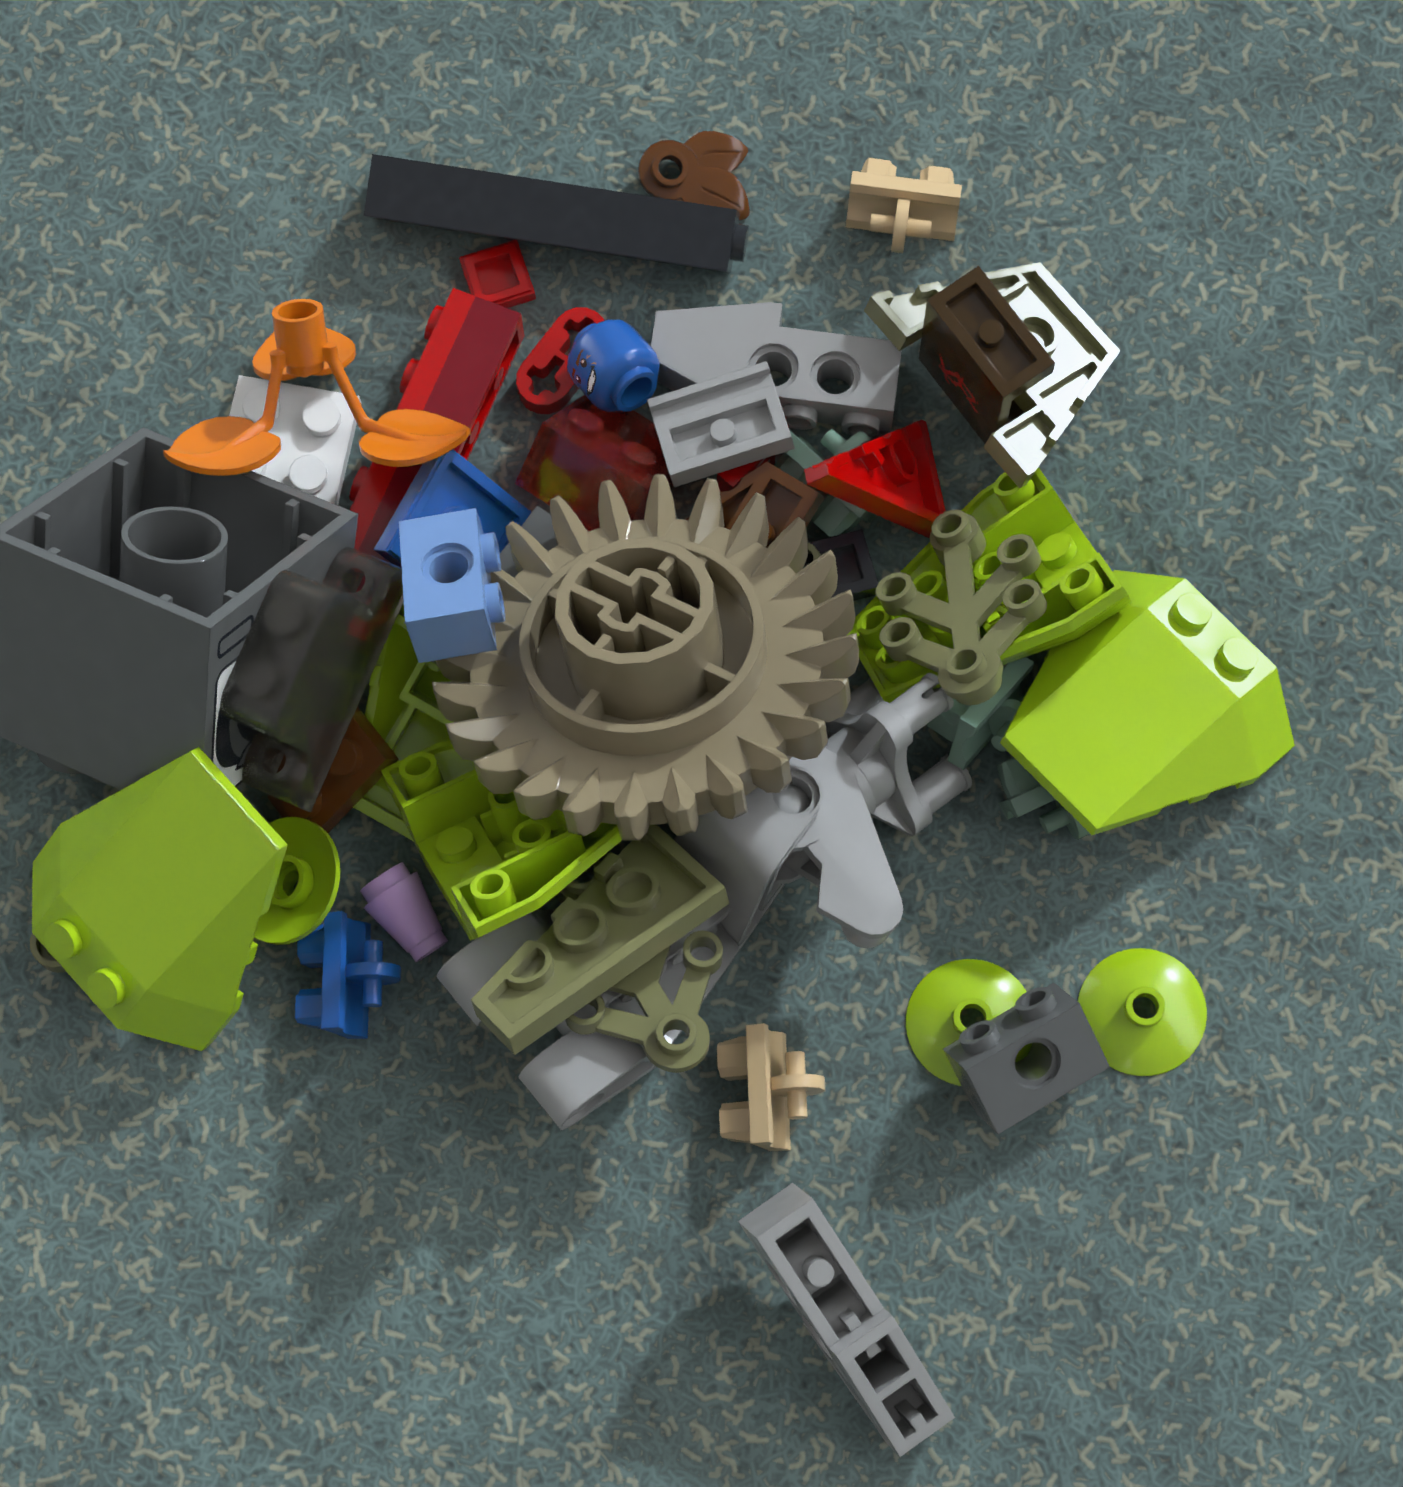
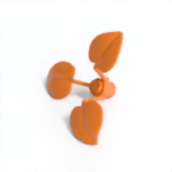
(301, 349)

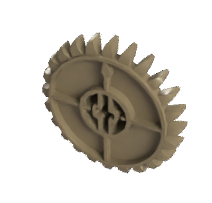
(653, 665)

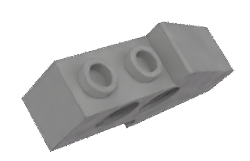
(724, 339)
(847, 1319)

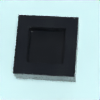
(852, 562)

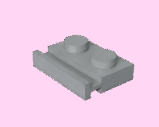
(720, 424)

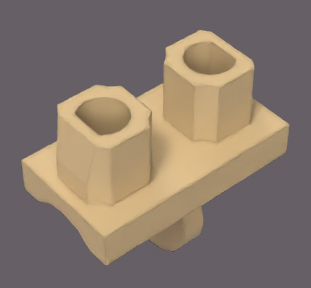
(903, 205)
(775, 1088)

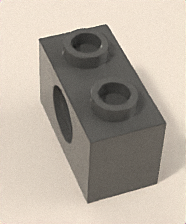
(1060, 1057)

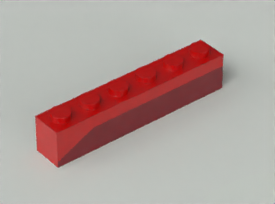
(456, 378)

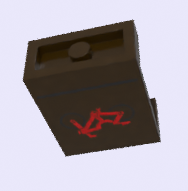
(981, 352)

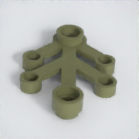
(974, 666)
(658, 1010)

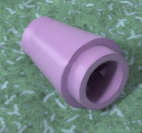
(404, 911)

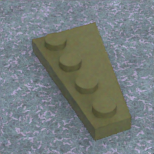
(615, 926)

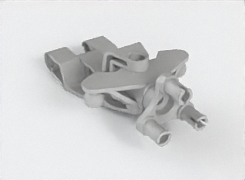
(807, 830)

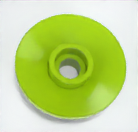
(315, 864)
(942, 996)
(1136, 1043)

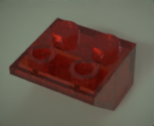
(592, 446)

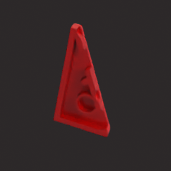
(887, 477)

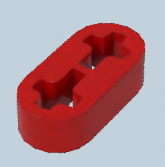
(546, 355)

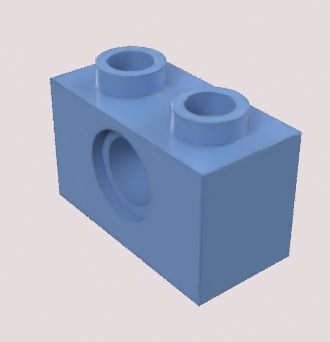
(449, 585)

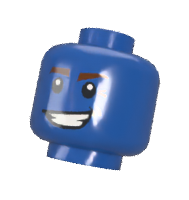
(613, 366)

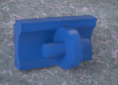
(349, 979)

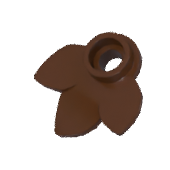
(704, 171)

